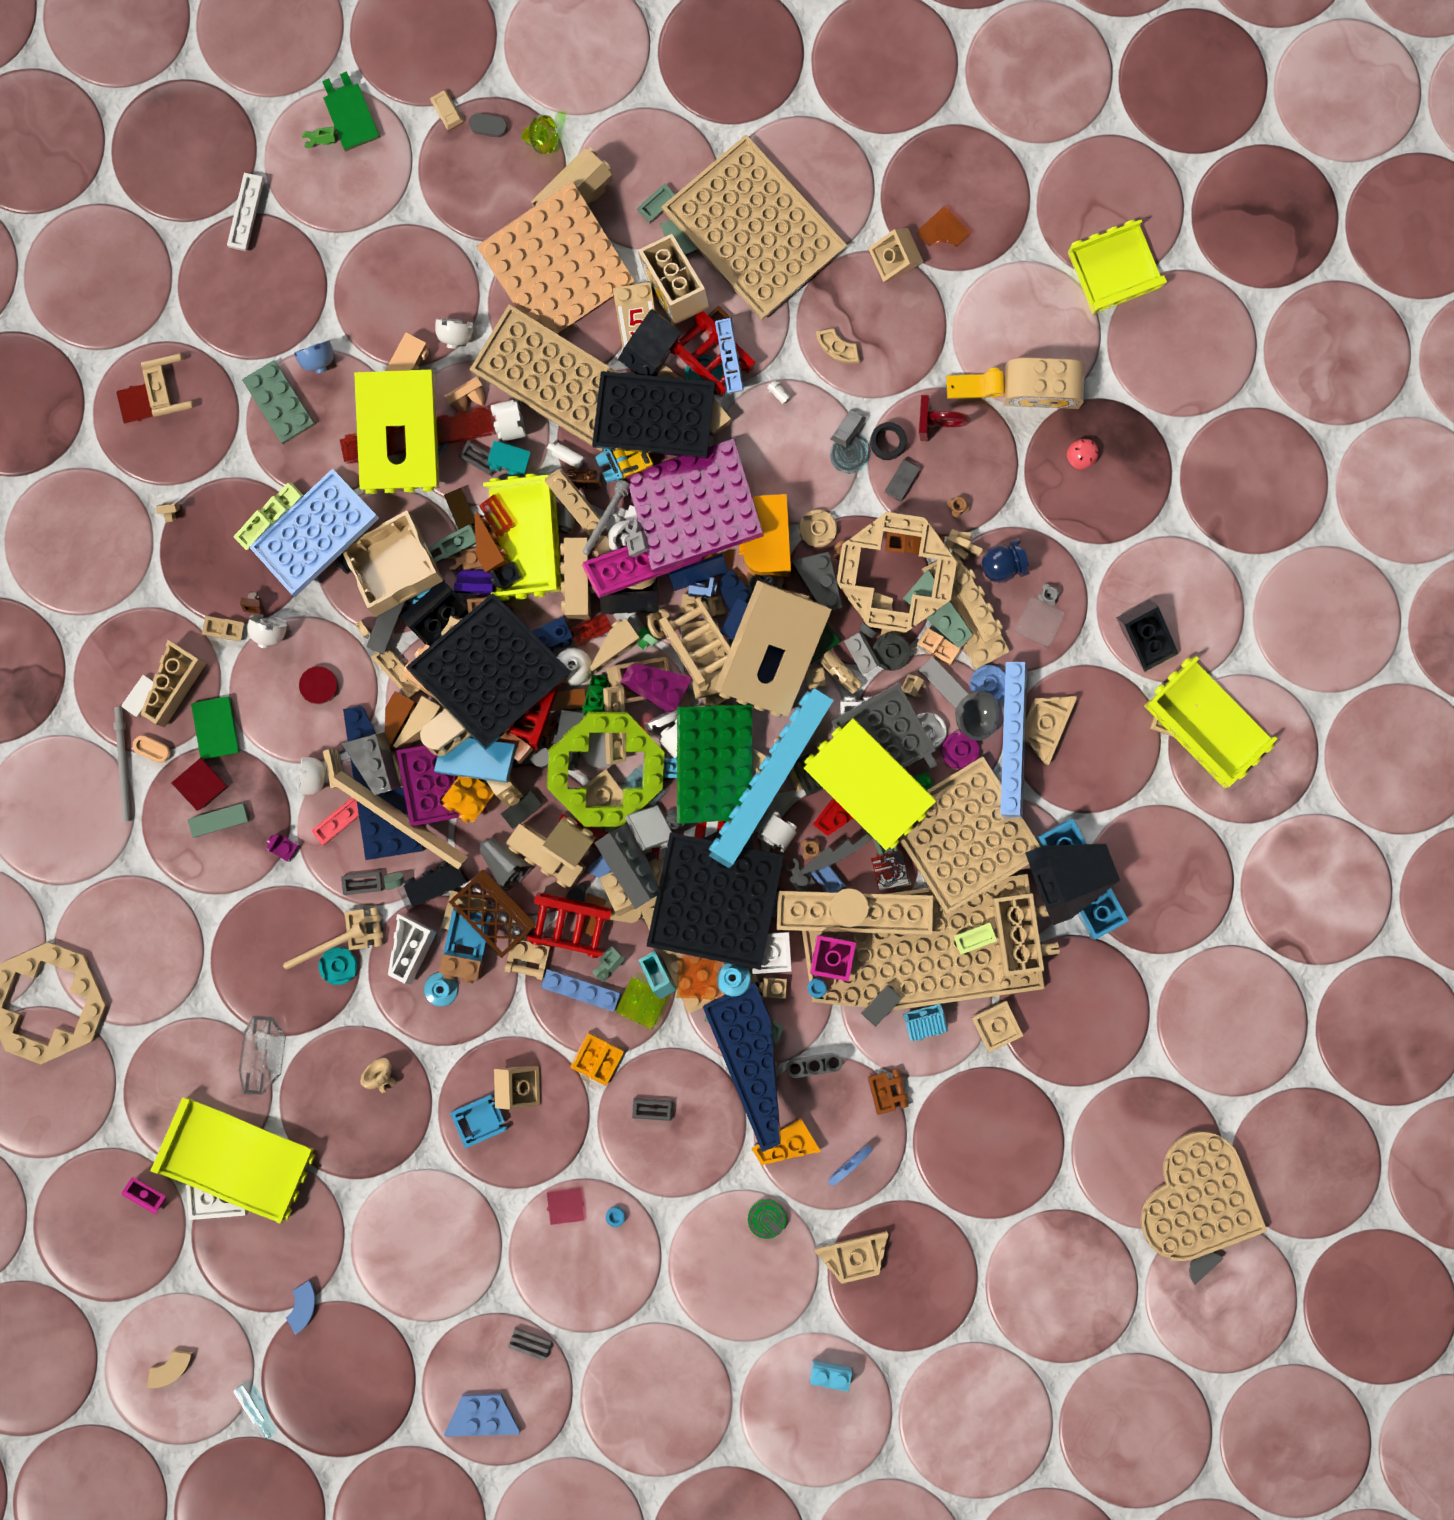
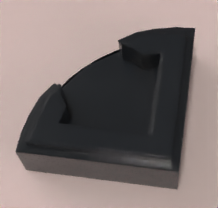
(577, 893)

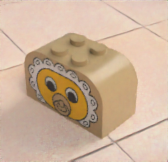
(673, 279)
(1044, 383)

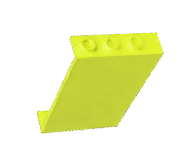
(533, 539)
(1214, 732)
(869, 784)

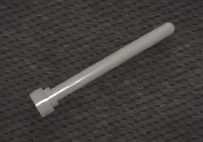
(621, 490)

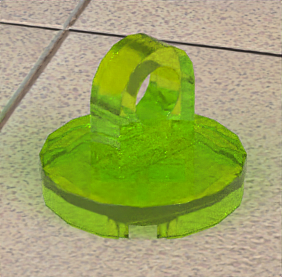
(541, 134)

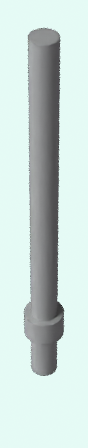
(119, 727)

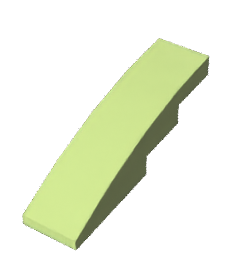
(268, 515)

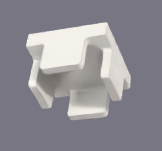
(776, 954)

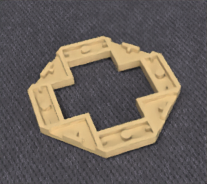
(930, 547)
(83, 985)

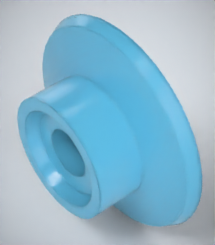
(739, 986)
(440, 999)

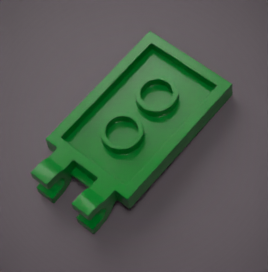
(349, 113)

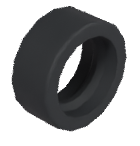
(892, 427)

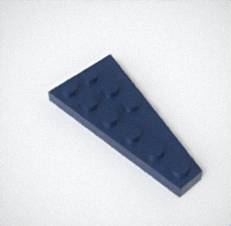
(734, 588)

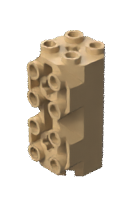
(587, 174)

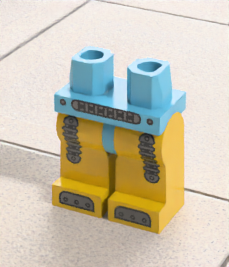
(622, 463)

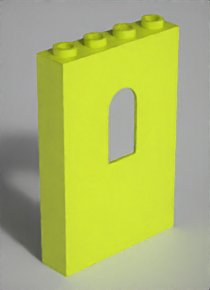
(397, 400)

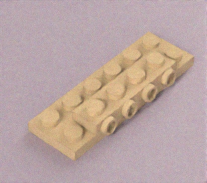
(968, 600)

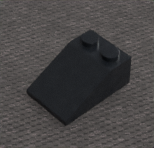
(650, 345)
(1147, 635)

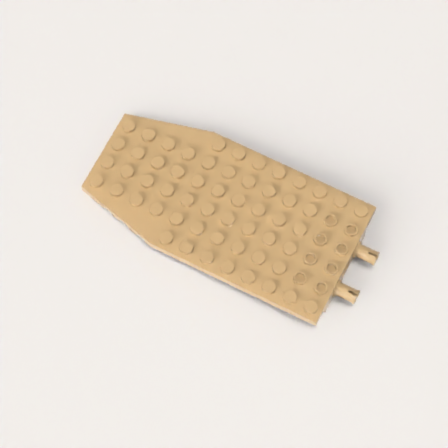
(930, 968)

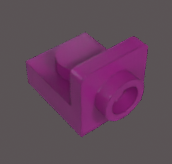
(281, 846)

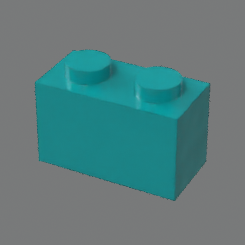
(507, 458)
(657, 974)

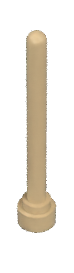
(357, 931)

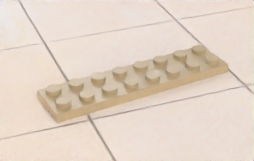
(885, 914)

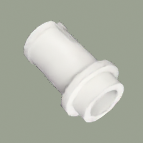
(778, 392)

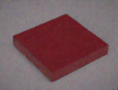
(199, 784)

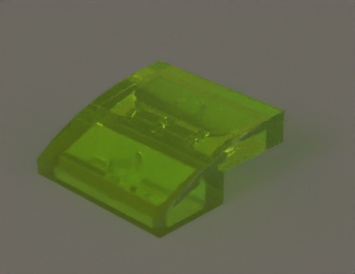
(640, 1003)

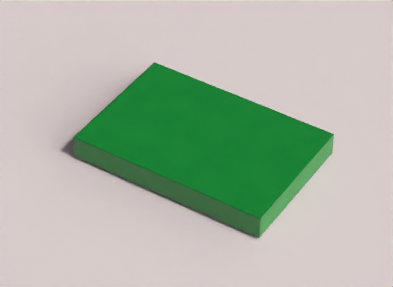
(215, 728)

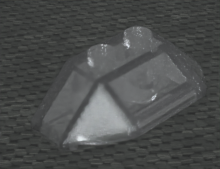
(261, 1055)

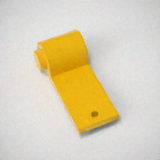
(976, 386)

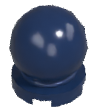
(1003, 562)

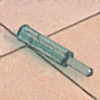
(251, 1409)

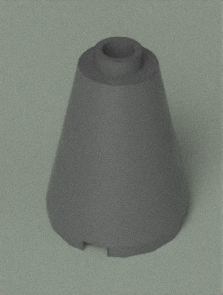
(503, 863)

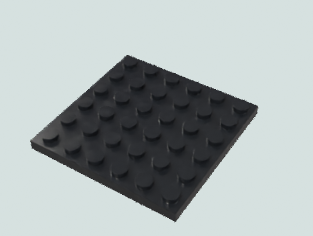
(488, 671)
(714, 908)

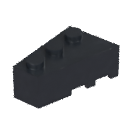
(430, 885)

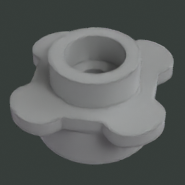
(1052, 591)

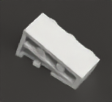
(409, 948)

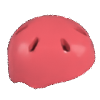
(1086, 450)

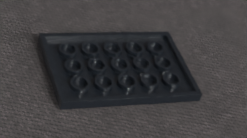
(653, 414)

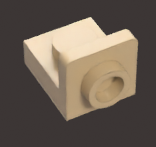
(773, 987)

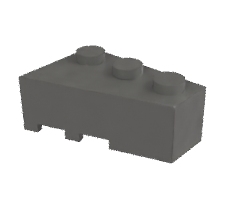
(819, 579)
(566, 721)
(374, 762)

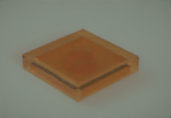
(697, 979)

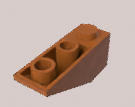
(904, 543)
(488, 549)
(396, 716)

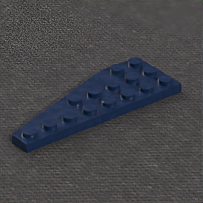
(378, 835)
(746, 1043)

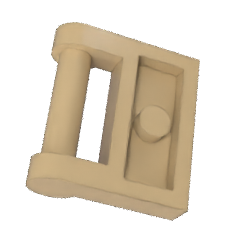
(528, 952)

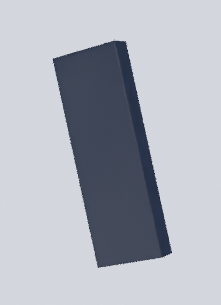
(698, 572)

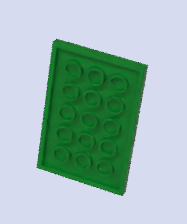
(712, 760)

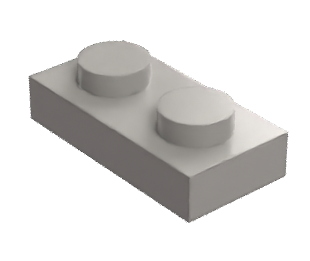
(862, 653)

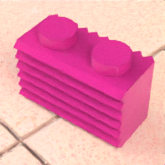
(143, 1195)

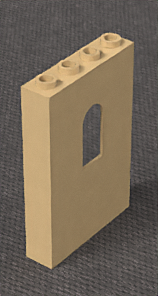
(783, 622)

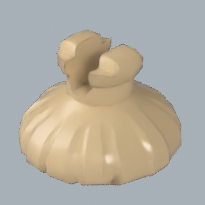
(378, 1075)

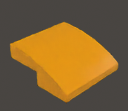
(597, 1059)

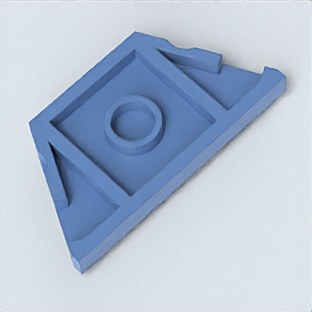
(482, 1416)

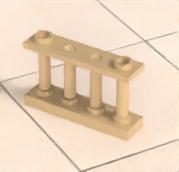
(679, 643)

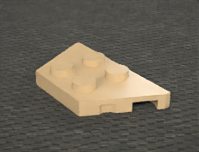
(1046, 723)
(855, 1257)

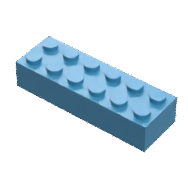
(1103, 913)

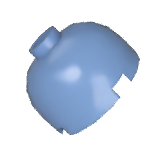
(315, 357)

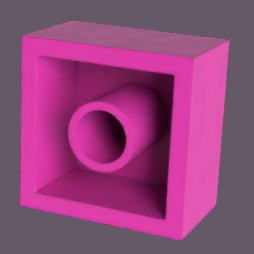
(832, 957)

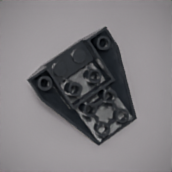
(1071, 877)

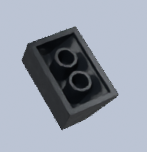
(631, 600)
(432, 612)

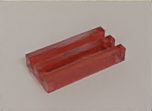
(506, 528)

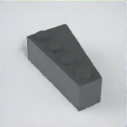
(629, 865)

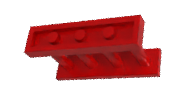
(705, 323)
(539, 719)
(581, 909)

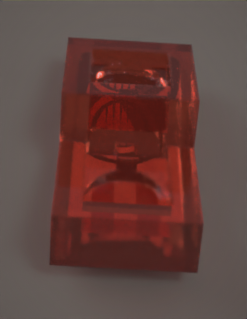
(591, 629)

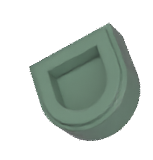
(393, 880)

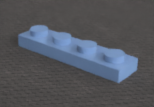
(580, 990)

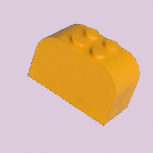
(771, 552)

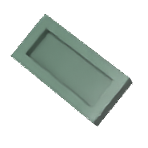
(651, 207)

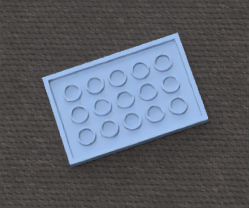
(313, 532)

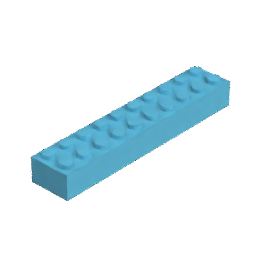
(772, 775)

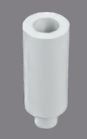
(566, 455)

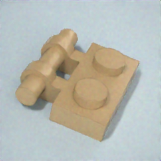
(356, 916)

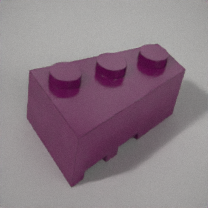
(656, 685)

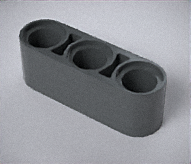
(804, 1064)

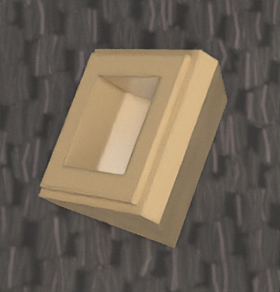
(716, 606)

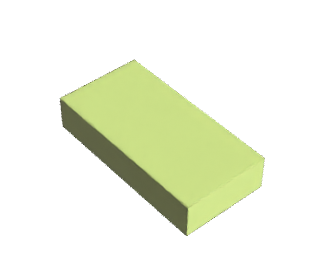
(975, 938)

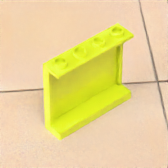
(1115, 266)

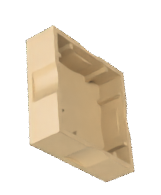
(392, 564)

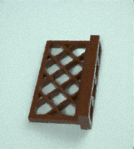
(504, 902)

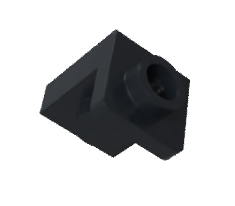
(506, 576)

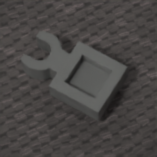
(802, 882)

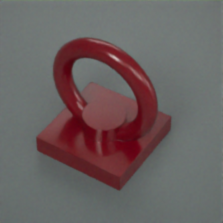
(934, 418)

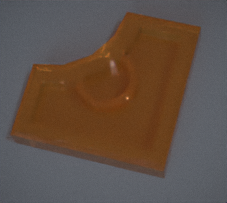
(943, 228)

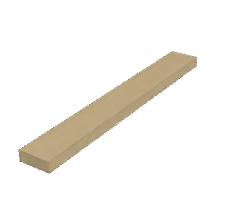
(399, 819)

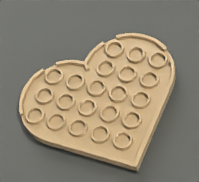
(1202, 1201)

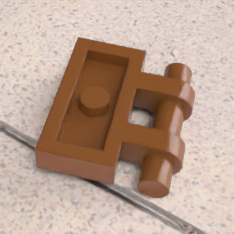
(882, 1092)

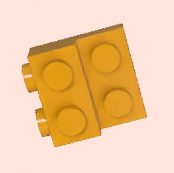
(467, 798)

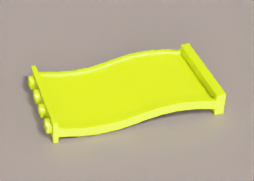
(233, 1160)

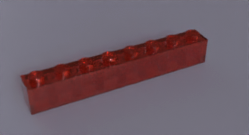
(449, 430)

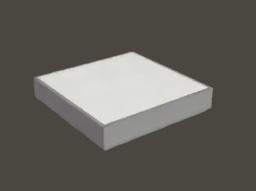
(649, 827)

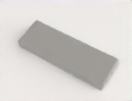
(943, 682)

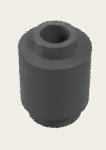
(565, 520)

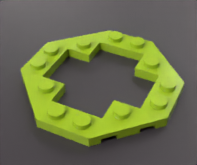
(578, 740)

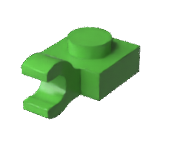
(320, 136)

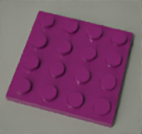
(424, 787)

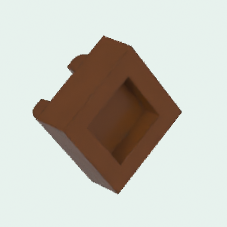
(252, 603)

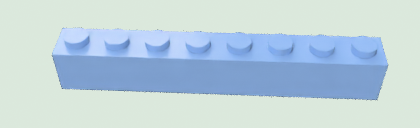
(1014, 740)

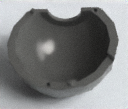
(977, 715)

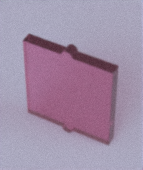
(565, 1206)

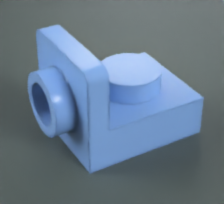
(700, 590)

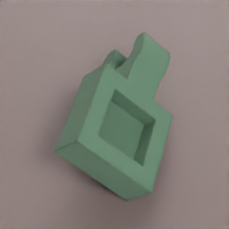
(609, 962)

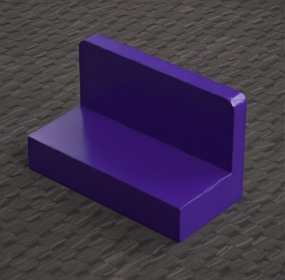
(473, 582)

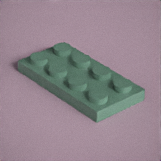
(278, 402)

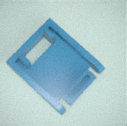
(463, 934)
(482, 1120)

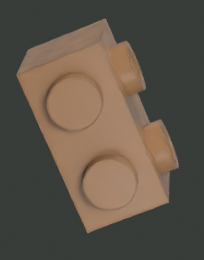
(460, 967)

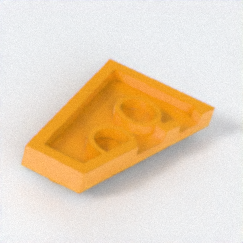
(795, 1142)

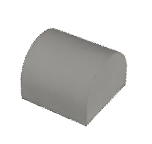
(540, 758)

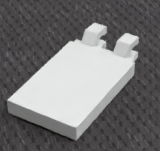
(204, 1205)

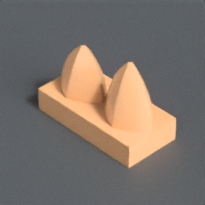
(472, 389)

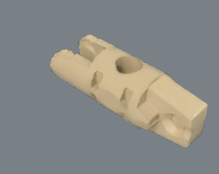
(840, 672)

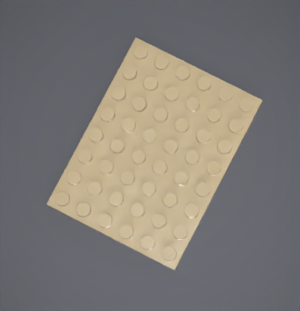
(753, 227)

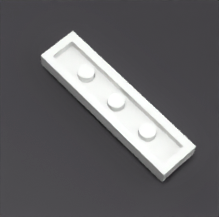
(245, 212)

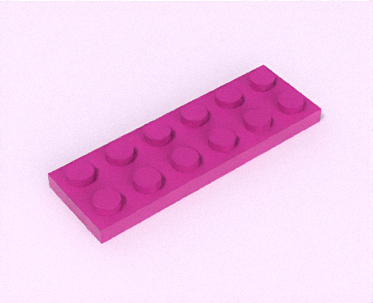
(619, 571)

